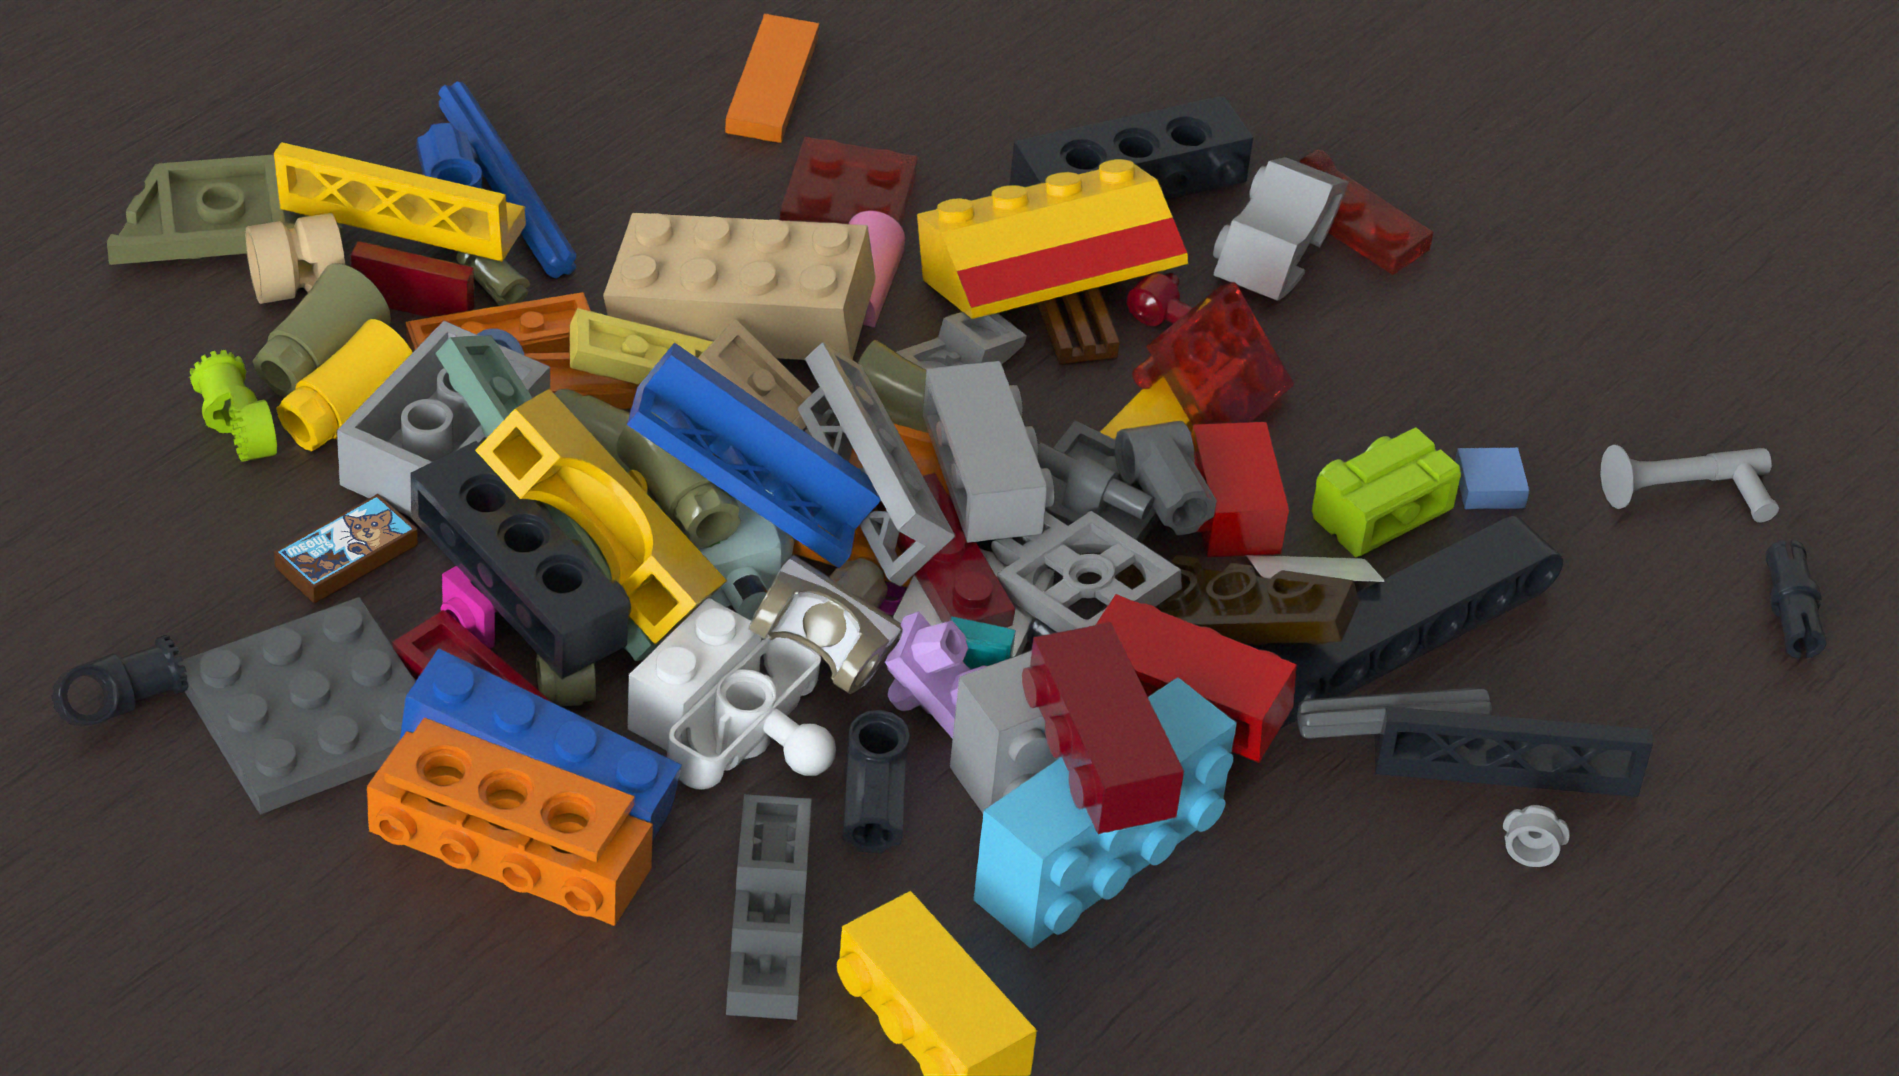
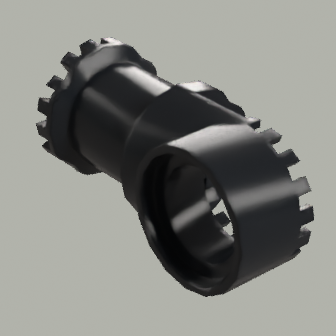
(124, 681)

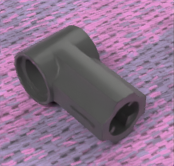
(1163, 464)

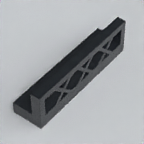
(1512, 751)

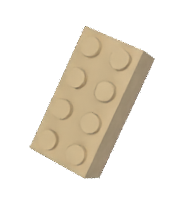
(776, 277)

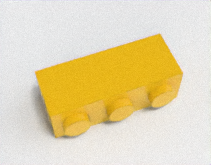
(933, 994)

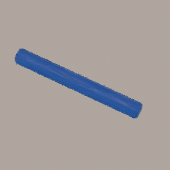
(507, 178)

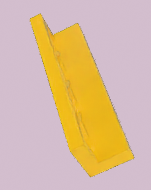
(397, 202)

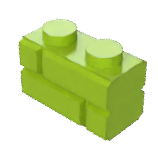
(1385, 491)

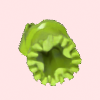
(232, 406)

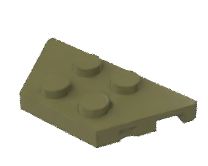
(200, 210)

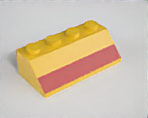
(1048, 239)

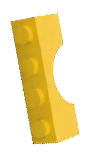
(557, 461)

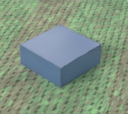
(1492, 478)

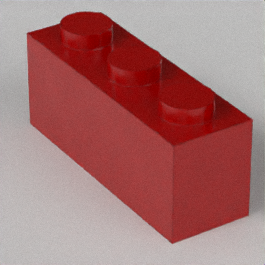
(1239, 680)

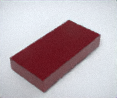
(416, 281)

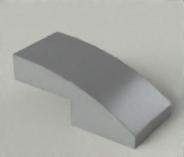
(968, 342)

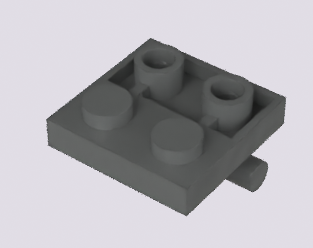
(1089, 480)

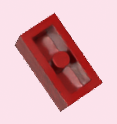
(1248, 489)

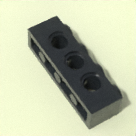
(1181, 146)
(521, 561)

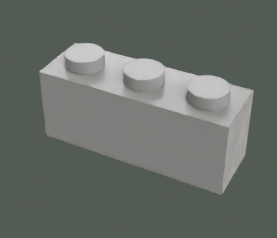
(986, 451)

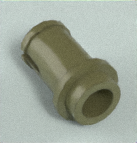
(497, 278)

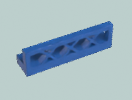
(756, 453)

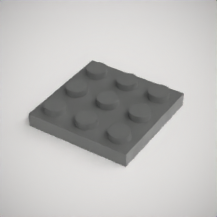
(302, 703)

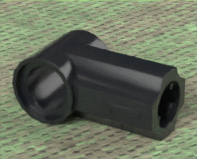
(875, 781)

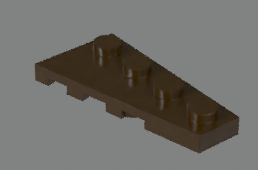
(1256, 608)

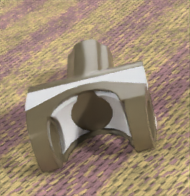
(832, 617)

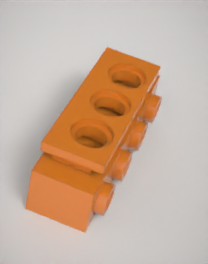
(512, 820)

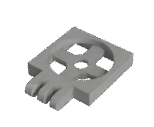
(1060, 549)

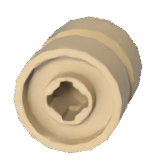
(291, 258)

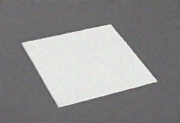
(1345, 568)

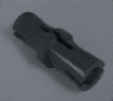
(1795, 599)

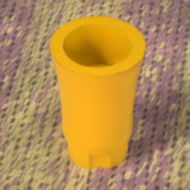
(342, 384)

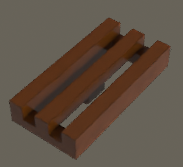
(1100, 321)

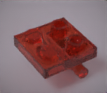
(1217, 361)

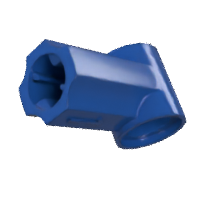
(448, 156)

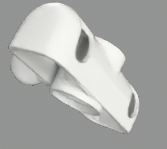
(747, 711)

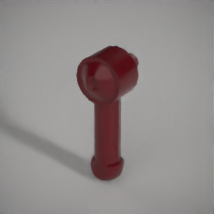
(1157, 299)

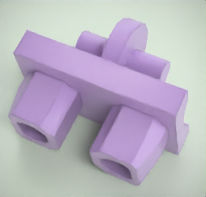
(928, 668)

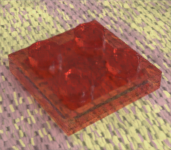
(842, 179)

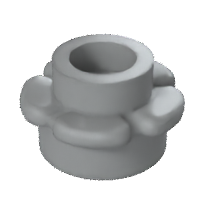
(1535, 835)

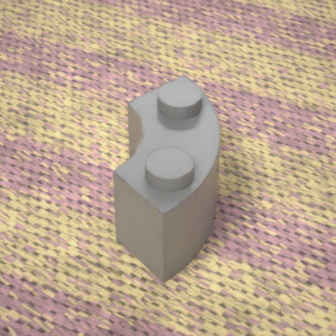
(1285, 214)

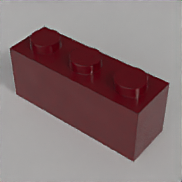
(1103, 728)

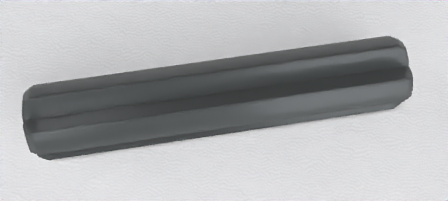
(1366, 713)

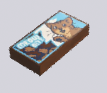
(345, 548)

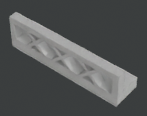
(884, 459)

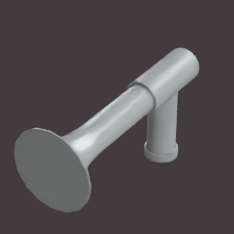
(1624, 475)

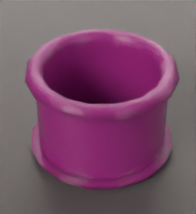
(894, 590)

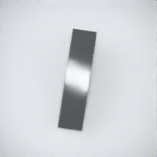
(769, 907)

